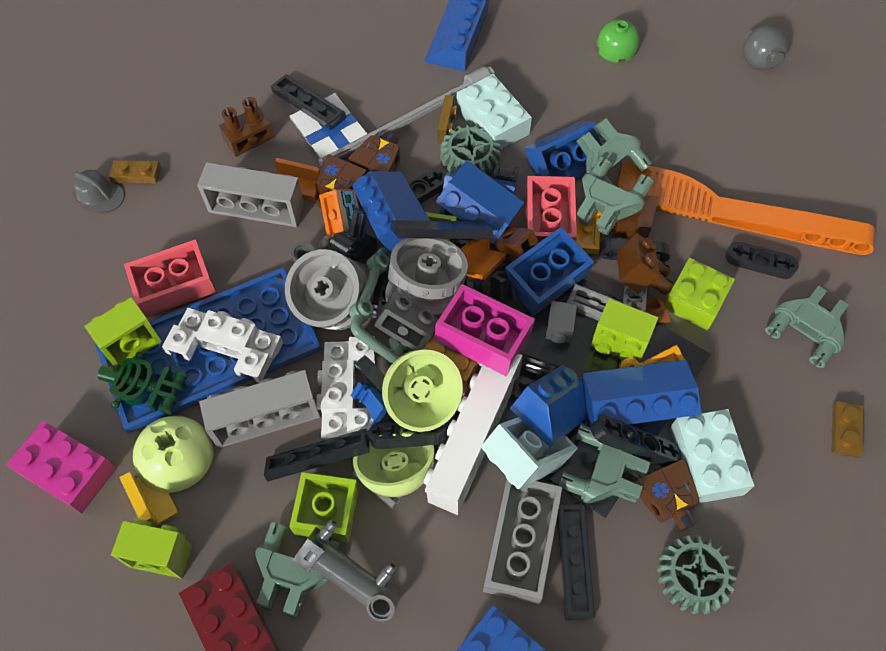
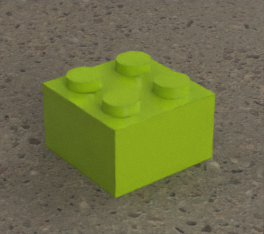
(698, 293)
(623, 331)
(122, 332)
(322, 500)
(152, 548)

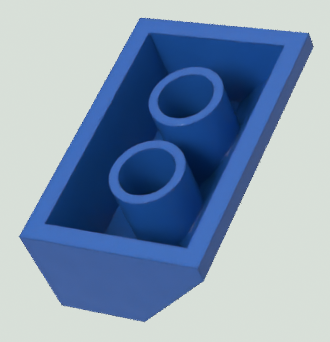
(560, 153)
(479, 198)
(548, 270)
(553, 405)

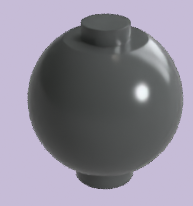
(765, 47)

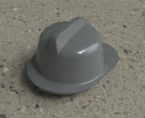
(97, 191)

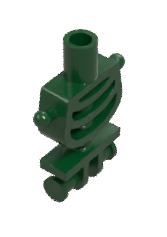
(133, 389)

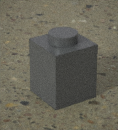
(561, 322)

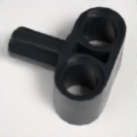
(354, 242)

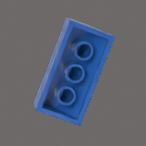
(457, 33)
(387, 198)
(642, 393)

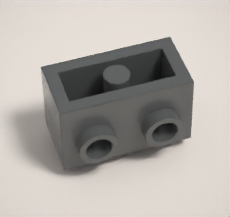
(406, 322)

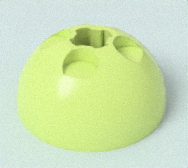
(433, 395)
(177, 464)
(402, 468)

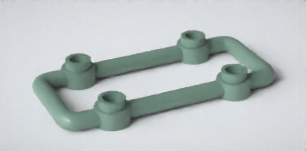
(363, 309)

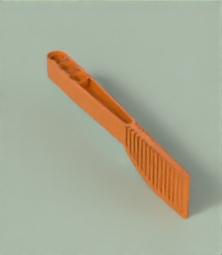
(690, 197)

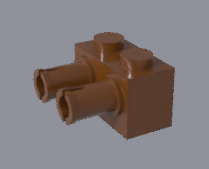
(246, 129)
(640, 266)

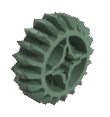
(458, 143)
(693, 596)

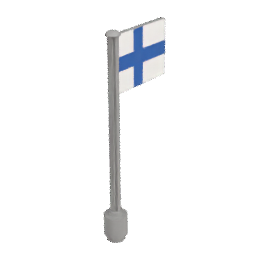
(349, 133)

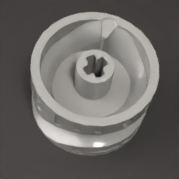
(426, 272)
(324, 288)

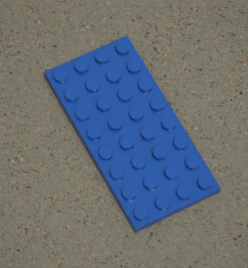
(211, 372)

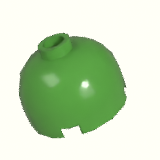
(618, 40)

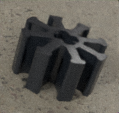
(494, 286)

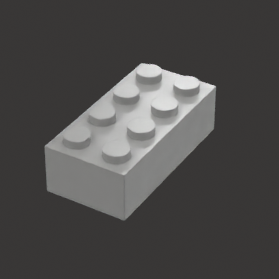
(251, 194)
(259, 409)
(523, 542)

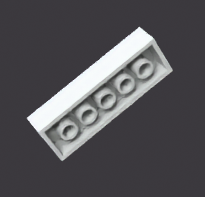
(462, 455)

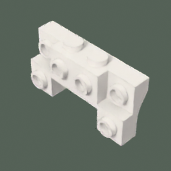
(226, 336)
(337, 384)

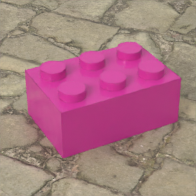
(483, 329)
(61, 466)

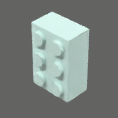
(494, 109)
(523, 454)
(712, 455)

